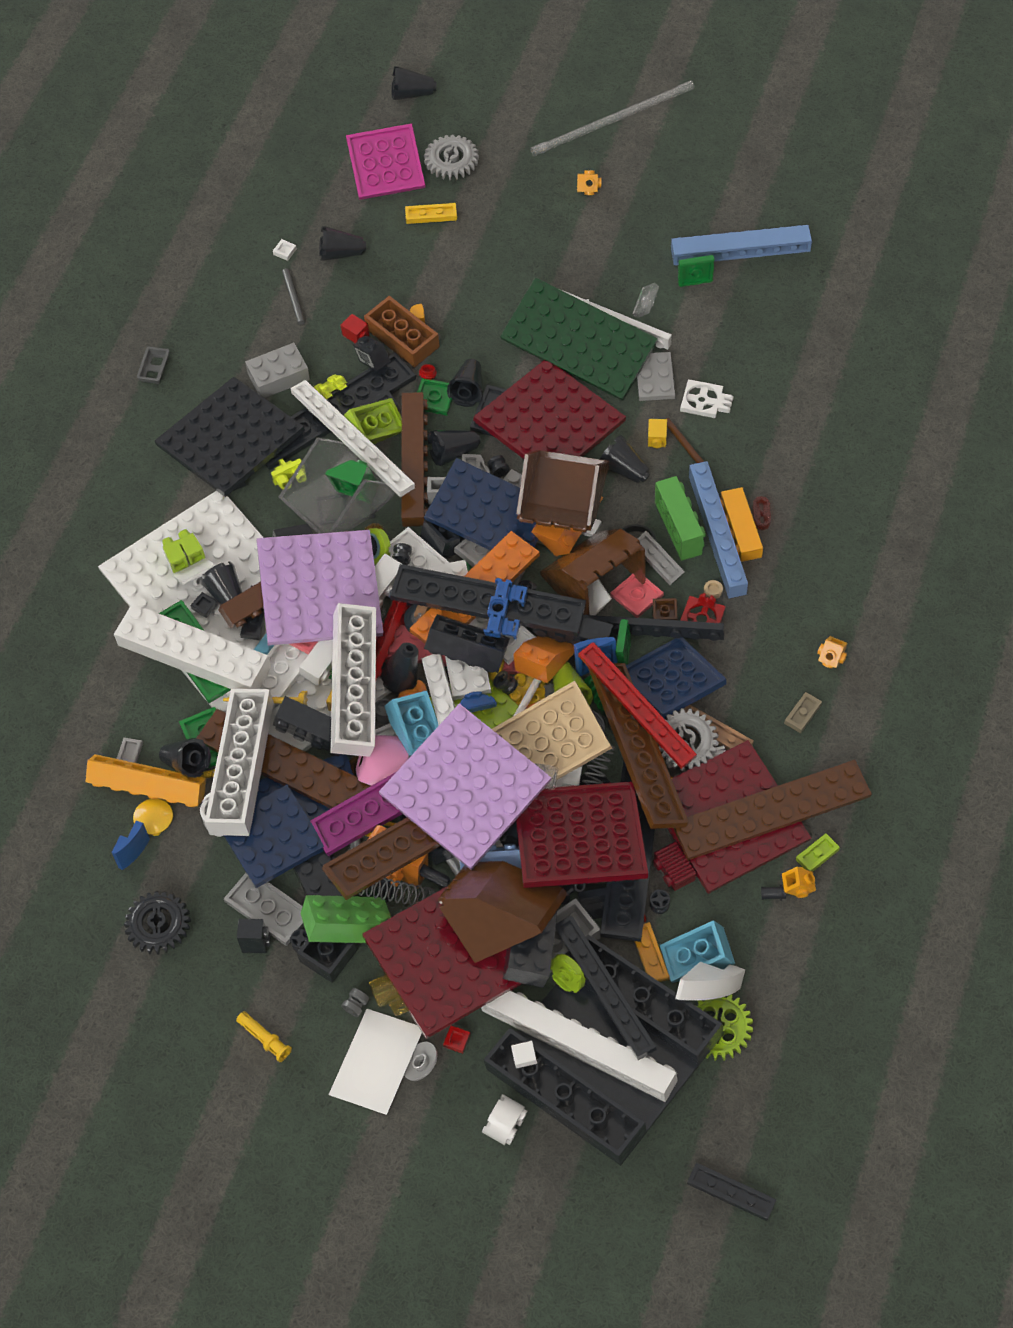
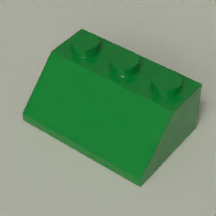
(349, 476)

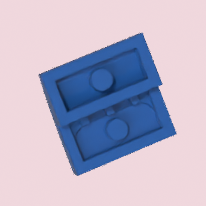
(605, 644)
(130, 848)

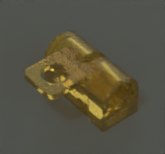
(386, 994)

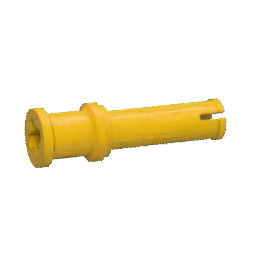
(270, 1041)

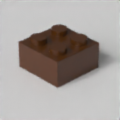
(665, 609)

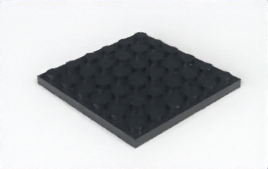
(229, 436)

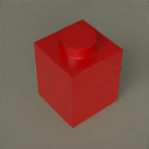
(354, 328)

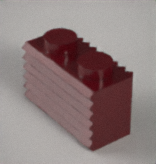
(674, 866)

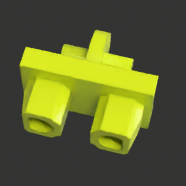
(284, 472)

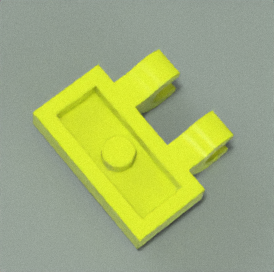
(333, 382)

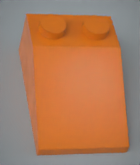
(542, 657)

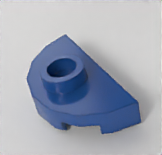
(477, 701)

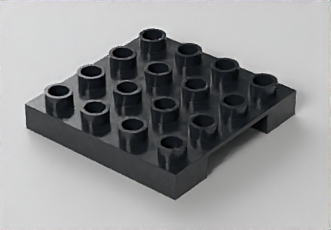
(587, 1100)

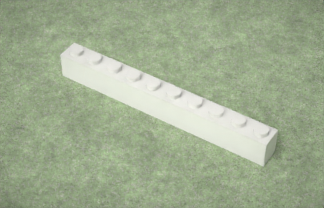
(583, 1043)

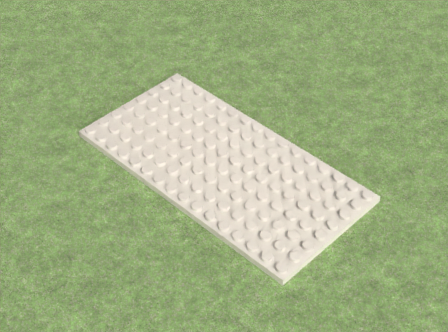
(146, 579)

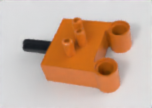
(416, 871)

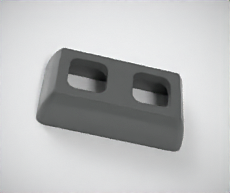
(146, 365)

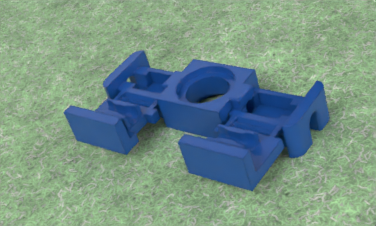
(497, 621)

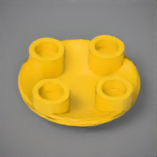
(524, 683)
(155, 815)

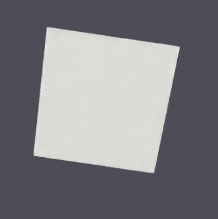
(376, 1061)

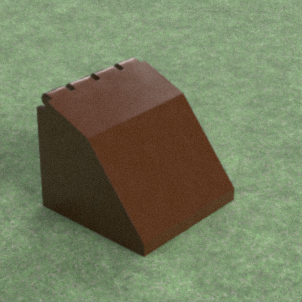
(561, 490)
(578, 569)
(493, 908)

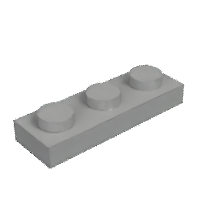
(659, 559)

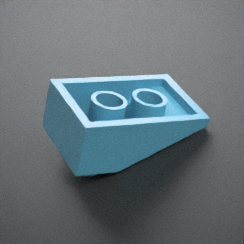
(412, 719)
(701, 944)

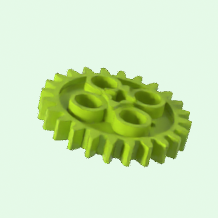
(737, 1027)

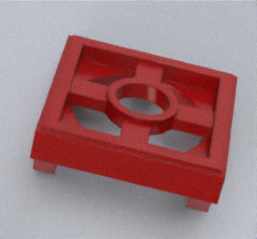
(706, 603)

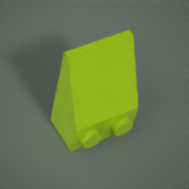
(376, 420)

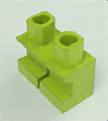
(175, 550)

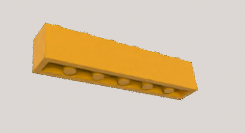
(145, 780)

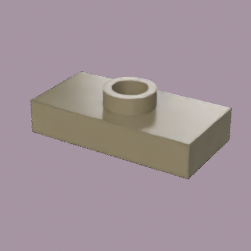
(803, 712)

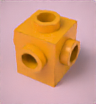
(582, 185)
(832, 652)
(799, 882)

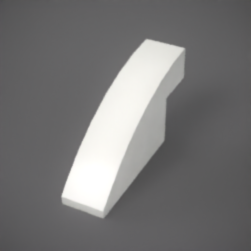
(709, 982)

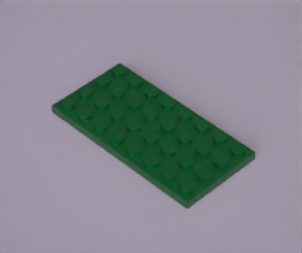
(579, 338)

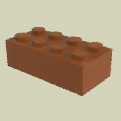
(402, 331)

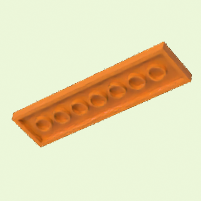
(504, 561)

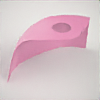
(384, 760)

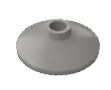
(422, 1061)

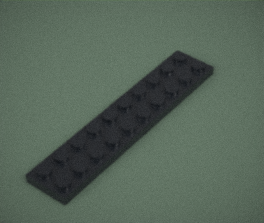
(357, 393)
(473, 597)
(627, 898)

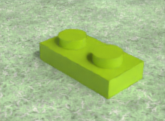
(817, 853)

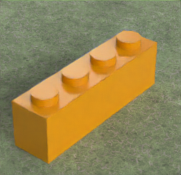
(741, 524)

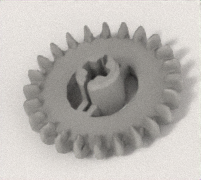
(451, 163)
(703, 727)

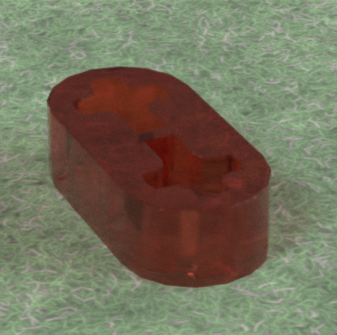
(765, 513)

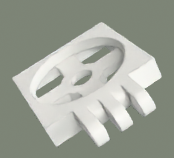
(720, 404)

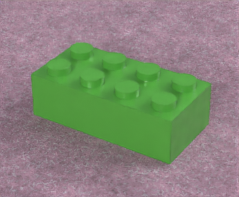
(679, 518)
(341, 919)

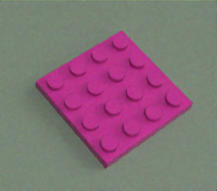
(385, 161)

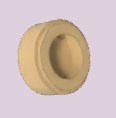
(713, 588)

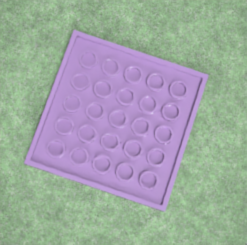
(308, 578)
(465, 786)

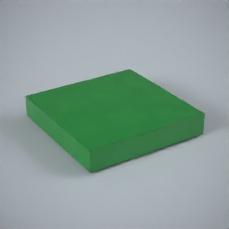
(695, 270)
(437, 396)
(623, 642)

